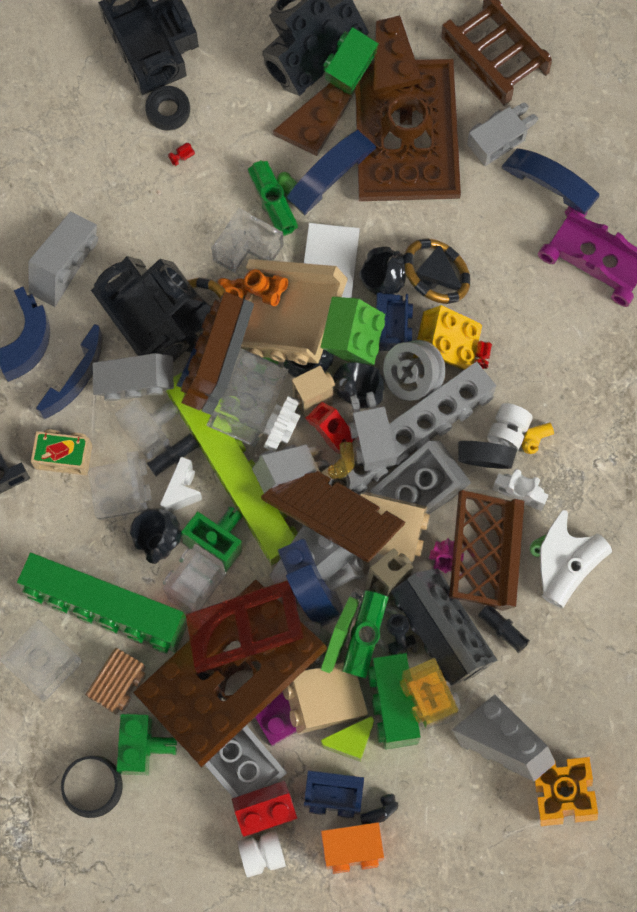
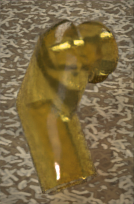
(344, 464)

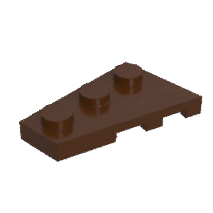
(394, 58)
(315, 120)

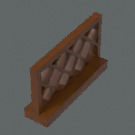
(508, 550)

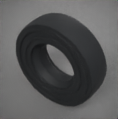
(163, 94)

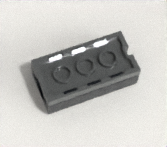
(443, 626)

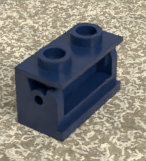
(396, 320)
(333, 793)

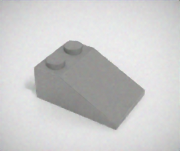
(425, 478)
(245, 765)

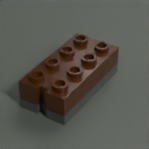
(216, 352)

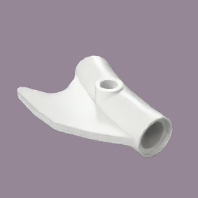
(562, 550)

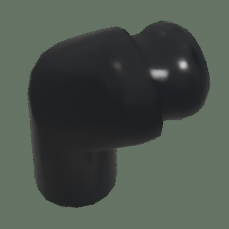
(382, 813)

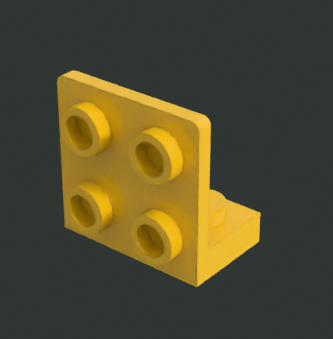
(451, 334)

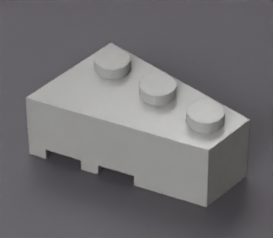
(61, 257)
(133, 377)
(326, 555)
(504, 738)

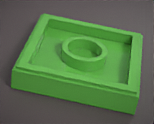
(340, 635)

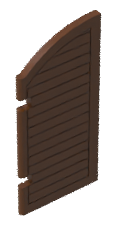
(335, 513)

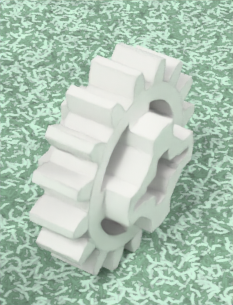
(281, 423)

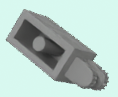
(500, 133)
(372, 434)
(287, 465)

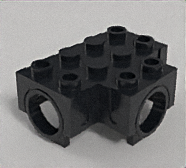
(151, 39)
(307, 39)
(149, 305)

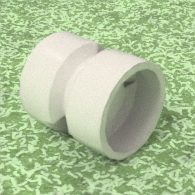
(510, 425)
(261, 853)

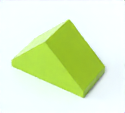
(351, 740)

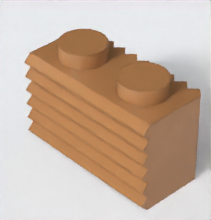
(116, 681)

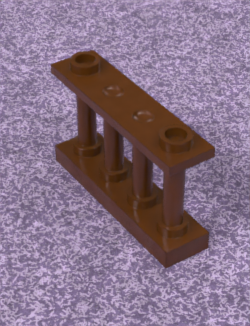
(485, 68)

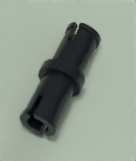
(173, 454)
(504, 628)

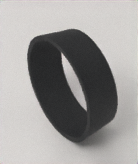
(486, 454)
(114, 798)

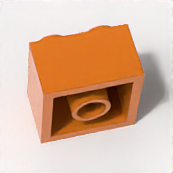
(352, 847)

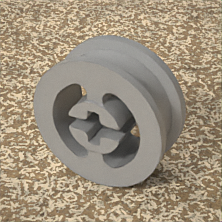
(425, 370)

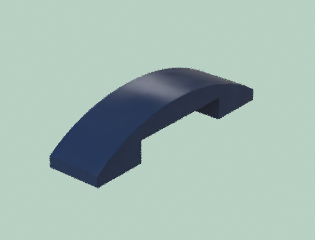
(328, 170)
(554, 177)
(56, 401)

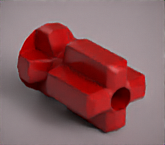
(183, 153)
(483, 352)

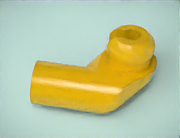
(533, 436)

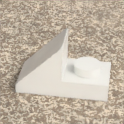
(177, 493)

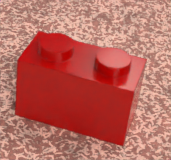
(264, 808)

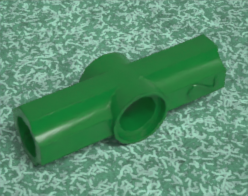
(267, 186)
(371, 616)

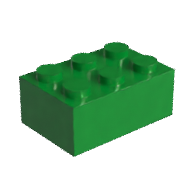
(397, 721)

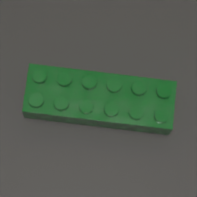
(102, 602)

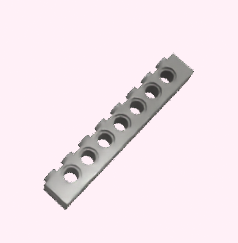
(471, 379)

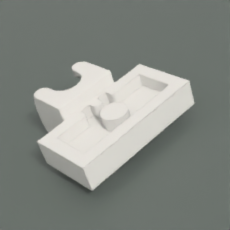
(521, 488)

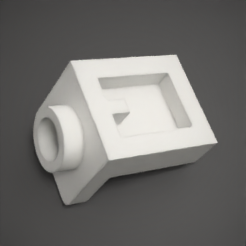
(348, 572)

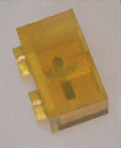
(429, 693)

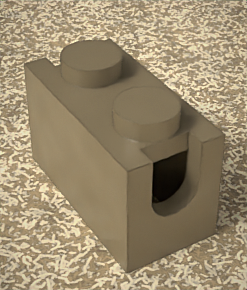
(388, 574)

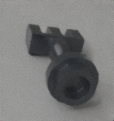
(398, 626)

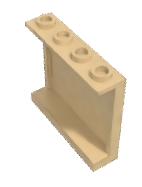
(298, 322)

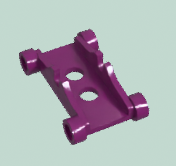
(579, 230)

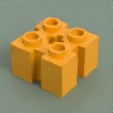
(580, 803)

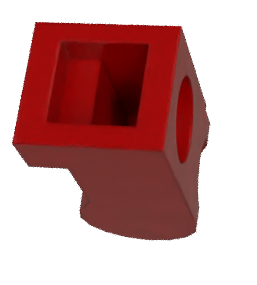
(330, 426)

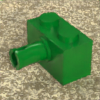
(215, 537)
(137, 744)

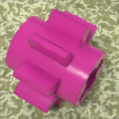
(443, 555)

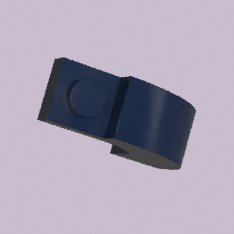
(32, 344)
(308, 586)

